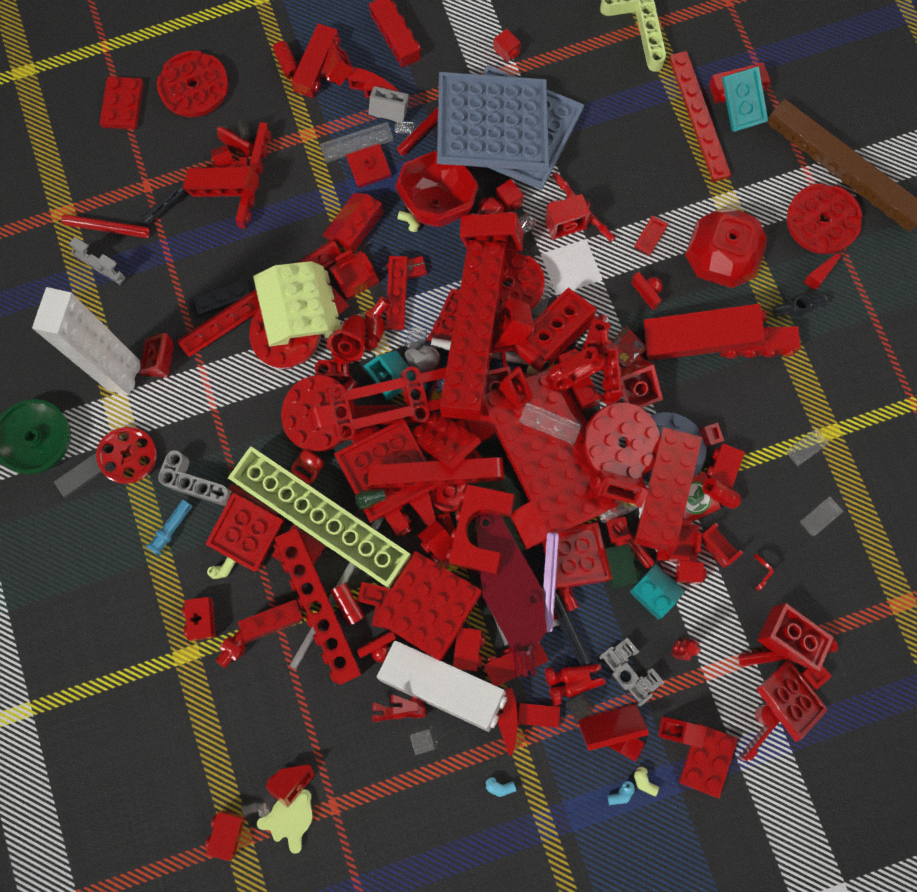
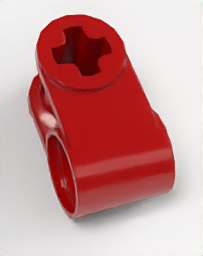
(334, 369)

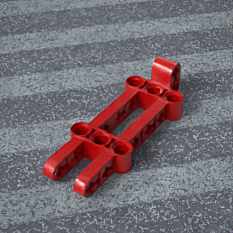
(327, 416)

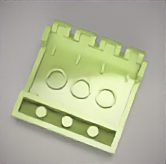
(296, 302)

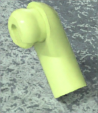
(221, 571)

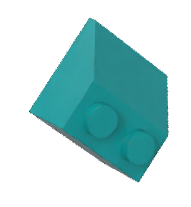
(657, 591)

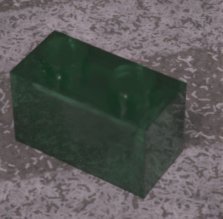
(622, 567)

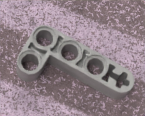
(196, 484)

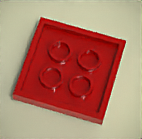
(244, 532)
(581, 557)
(792, 700)

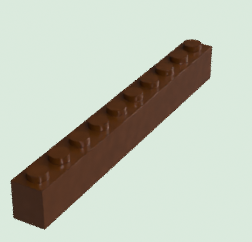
(845, 164)

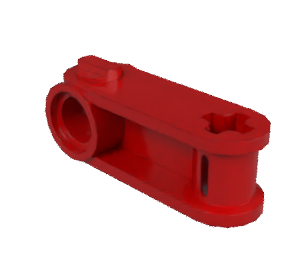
(577, 368)

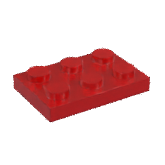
(121, 103)
(708, 767)

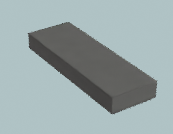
(79, 476)

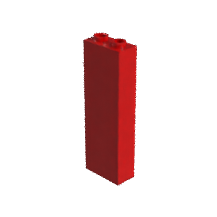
(705, 332)

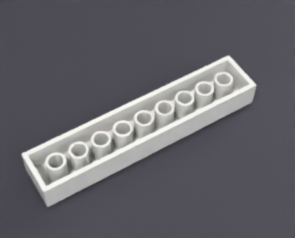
(86, 341)

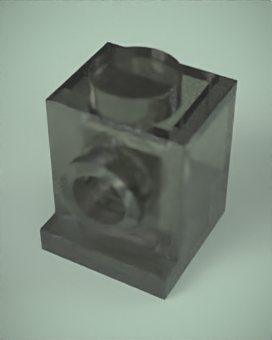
(579, 707)

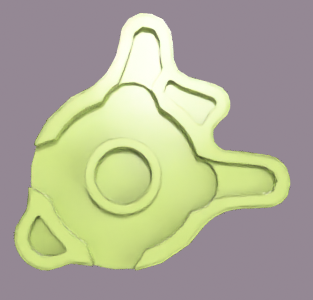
(289, 821)

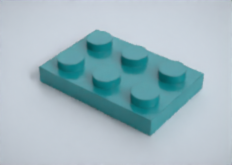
(745, 99)

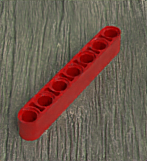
(434, 473)

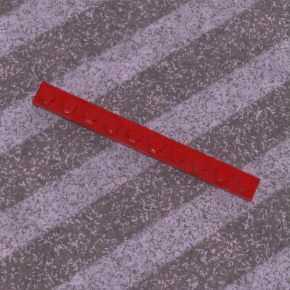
(245, 307)

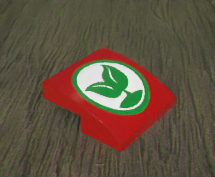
(698, 503)

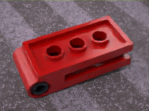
(556, 330)

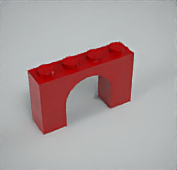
(475, 502)

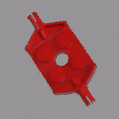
(612, 372)

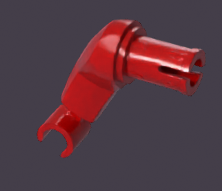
(375, 323)

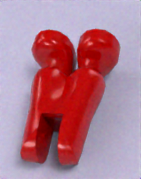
(576, 681)

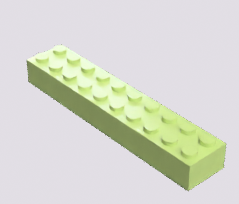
(320, 517)

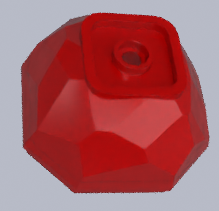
(428, 183)
(718, 256)

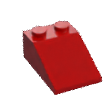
(795, 637)

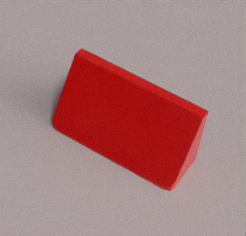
(235, 141)

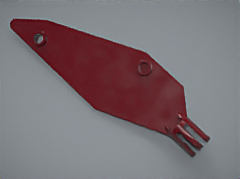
(512, 594)

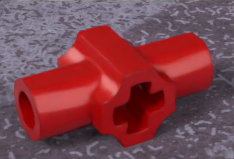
(231, 649)

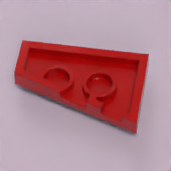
(444, 324)

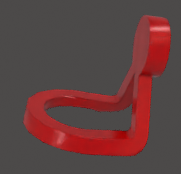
(763, 581)

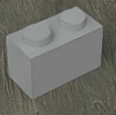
(388, 104)

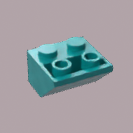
(387, 368)

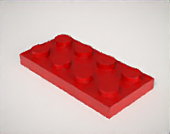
(445, 439)

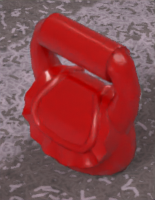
(310, 462)

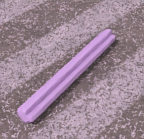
(550, 577)

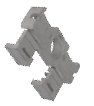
(103, 265)
(640, 688)

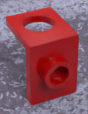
(619, 539)

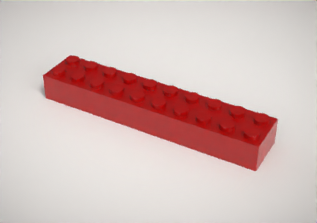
(473, 331)

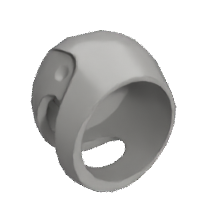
(425, 359)

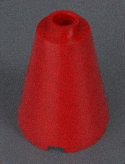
(348, 340)

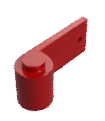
(769, 721)

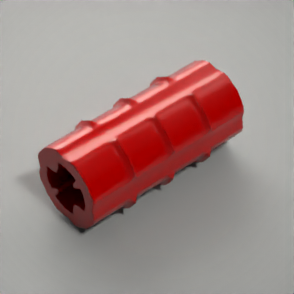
(285, 59)
(721, 493)
(347, 604)

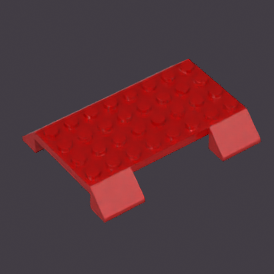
(549, 469)

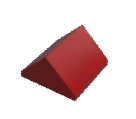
(157, 356)

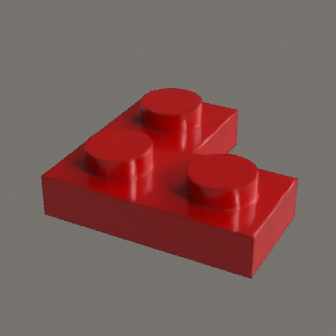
(374, 596)

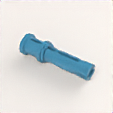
(164, 535)

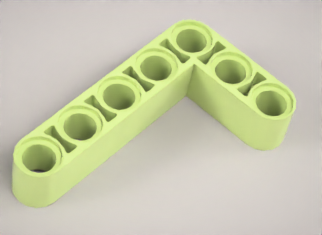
(648, 27)

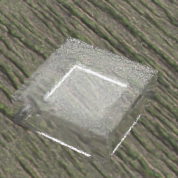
(405, 127)
(415, 338)
(422, 742)

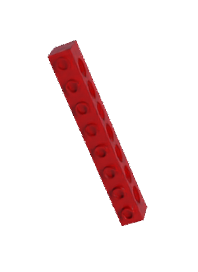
(294, 540)

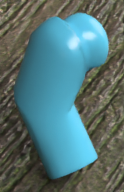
(498, 789)
(624, 794)

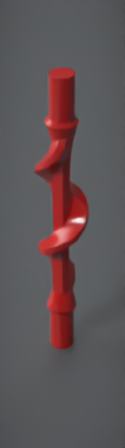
(592, 219)

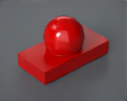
(648, 289)
(378, 647)

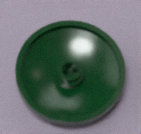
(33, 436)

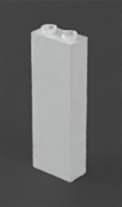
(442, 686)

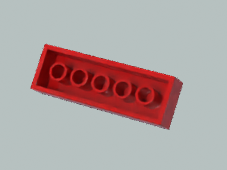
(668, 490)

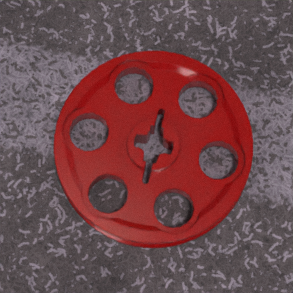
(132, 462)

